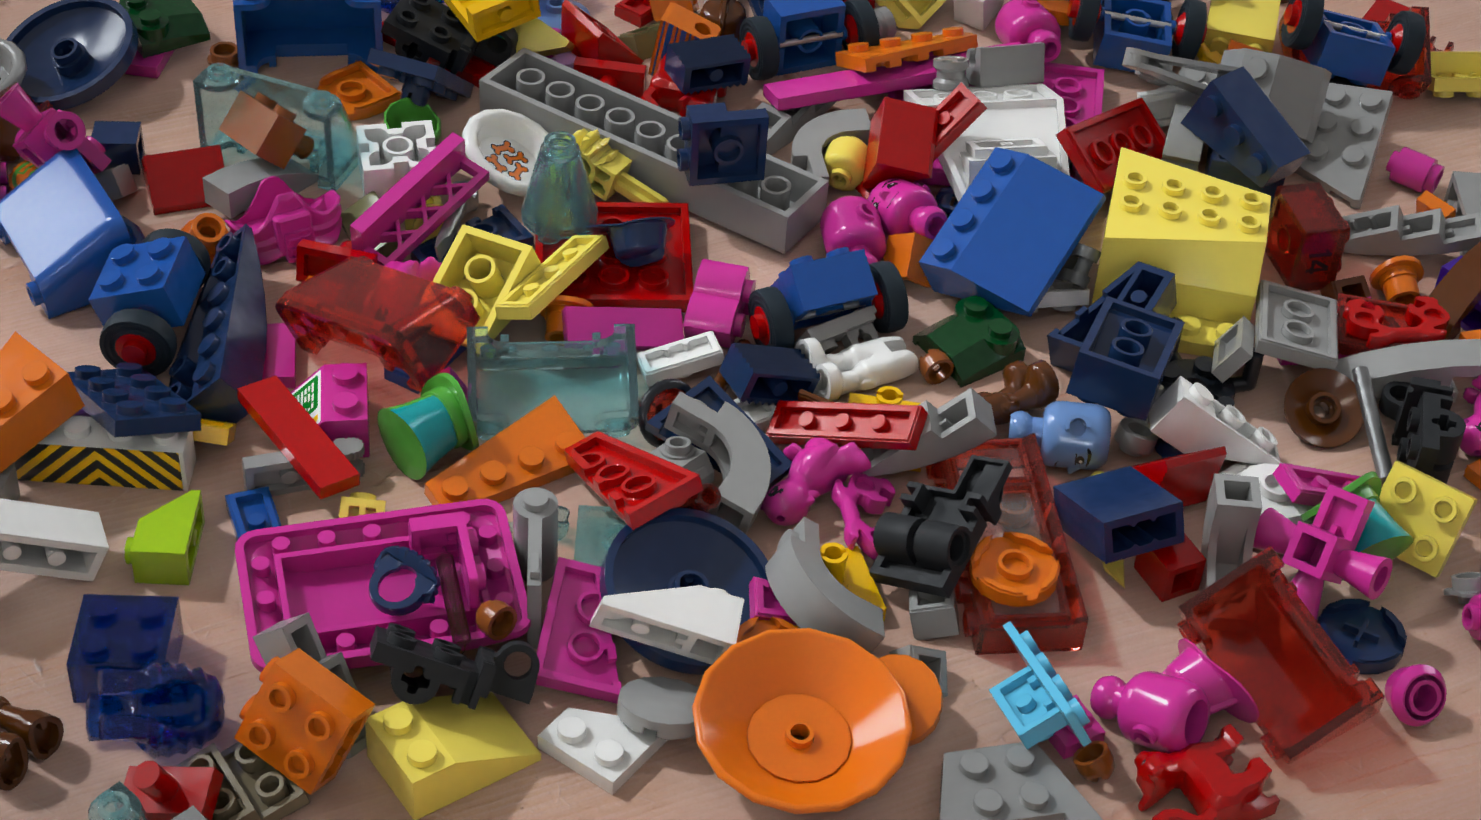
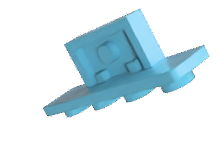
(1037, 697)

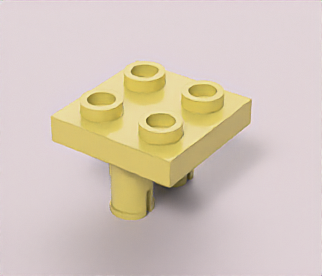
(1428, 512)

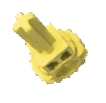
(609, 170)

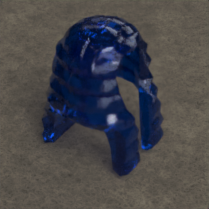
(157, 707)

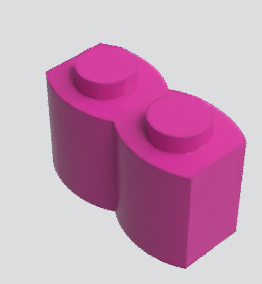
(719, 301)

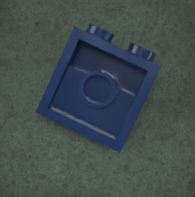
(722, 144)

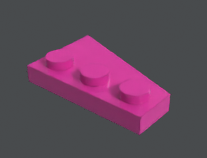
(570, 651)

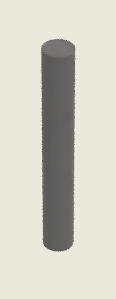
(1372, 422)

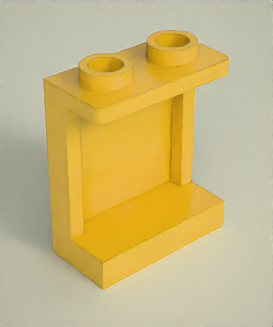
(493, 17)

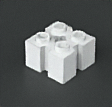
(391, 153)

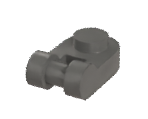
(1078, 266)

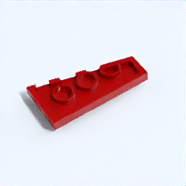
(630, 479)

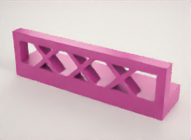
(410, 193)

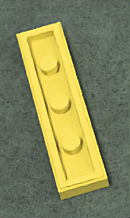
(551, 277)

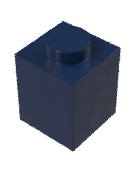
(122, 143)

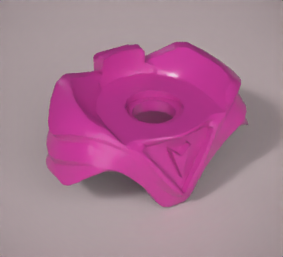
(284, 218)

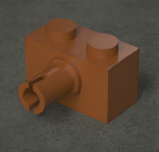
(266, 129)

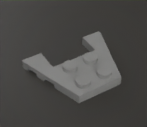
(1008, 785)

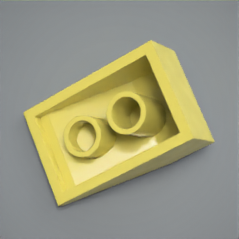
(487, 270)
(445, 750)

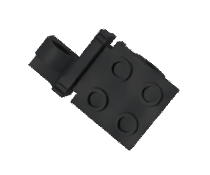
(434, 31)
(1424, 425)
(938, 529)
(446, 666)

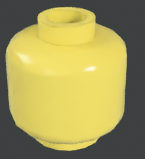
(845, 162)

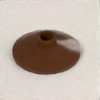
(1338, 399)

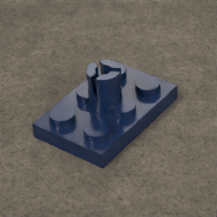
(419, 77)

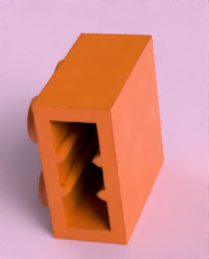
(303, 720)

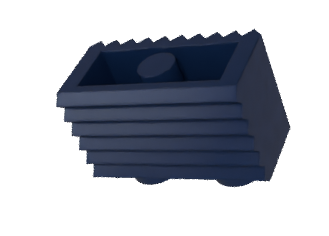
(707, 63)
(767, 373)

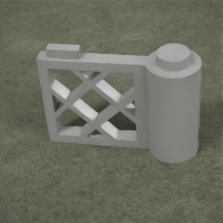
(536, 548)

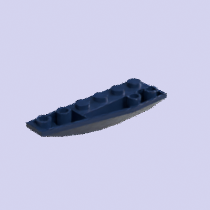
(225, 334)

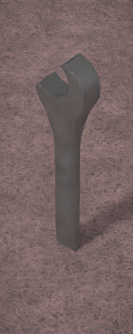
(452, 224)

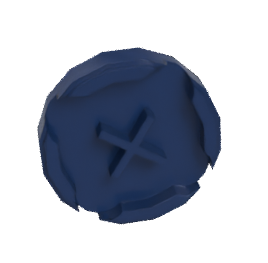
(1364, 634)

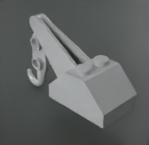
(1290, 84)

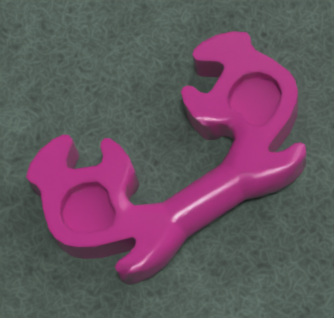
(873, 496)

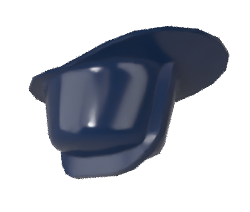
(638, 240)

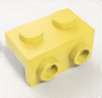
(1455, 73)

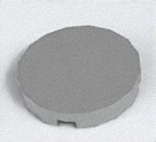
(659, 706)

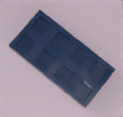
(132, 401)

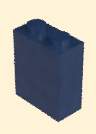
(1119, 514)

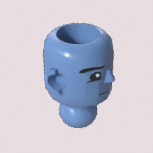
(1068, 434)

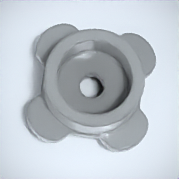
(1465, 586)

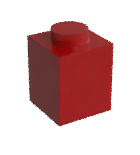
(1172, 569)

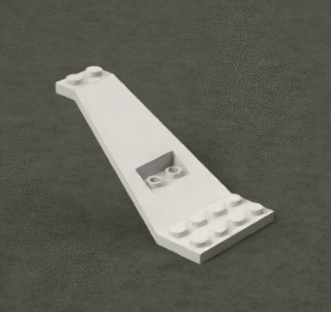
(1018, 120)

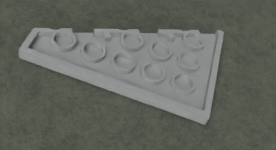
(1344, 138)

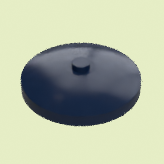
(75, 50)
(681, 551)

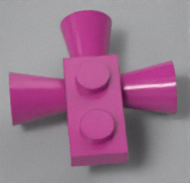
(49, 131)
(1326, 547)

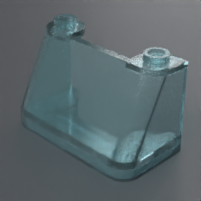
(316, 111)
(588, 378)

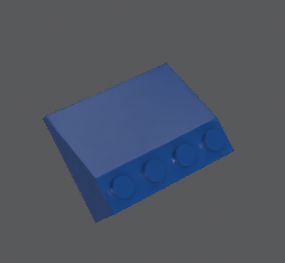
(1010, 233)

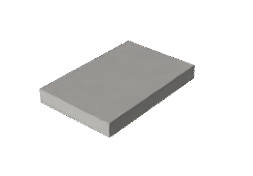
(1296, 326)

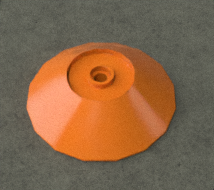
(808, 688)

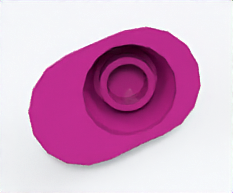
(1220, 687)

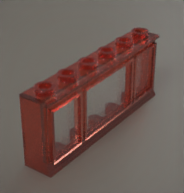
(1026, 509)

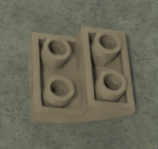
(249, 785)

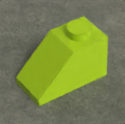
(167, 542)

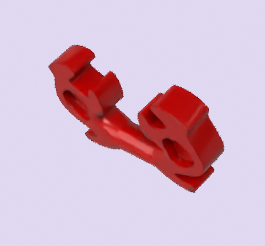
(1425, 320)

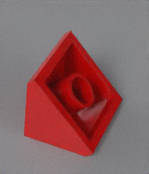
(593, 37)
(900, 142)
(176, 177)
(1187, 474)

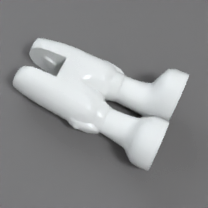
(859, 365)

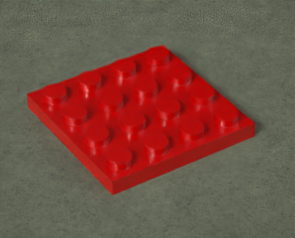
(649, 286)

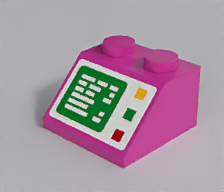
(338, 401)

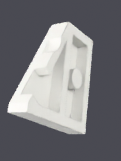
(598, 746)

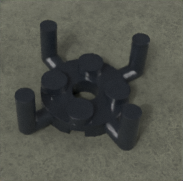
(1200, 371)

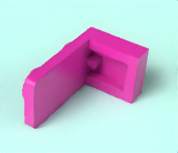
(450, 530)

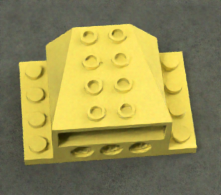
(1192, 227)

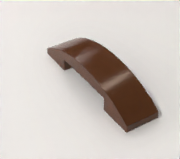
(1460, 290)

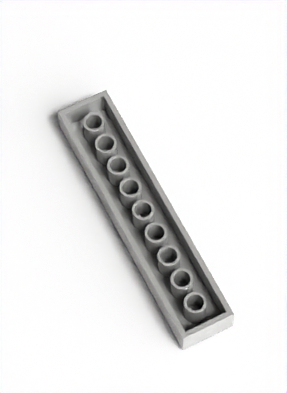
(563, 99)

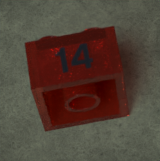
(1306, 236)

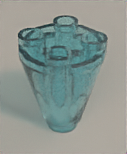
(559, 192)

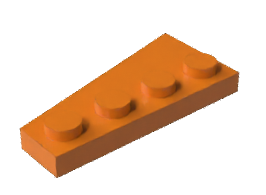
(894, 51)
(511, 461)

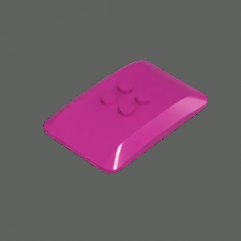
(328, 571)

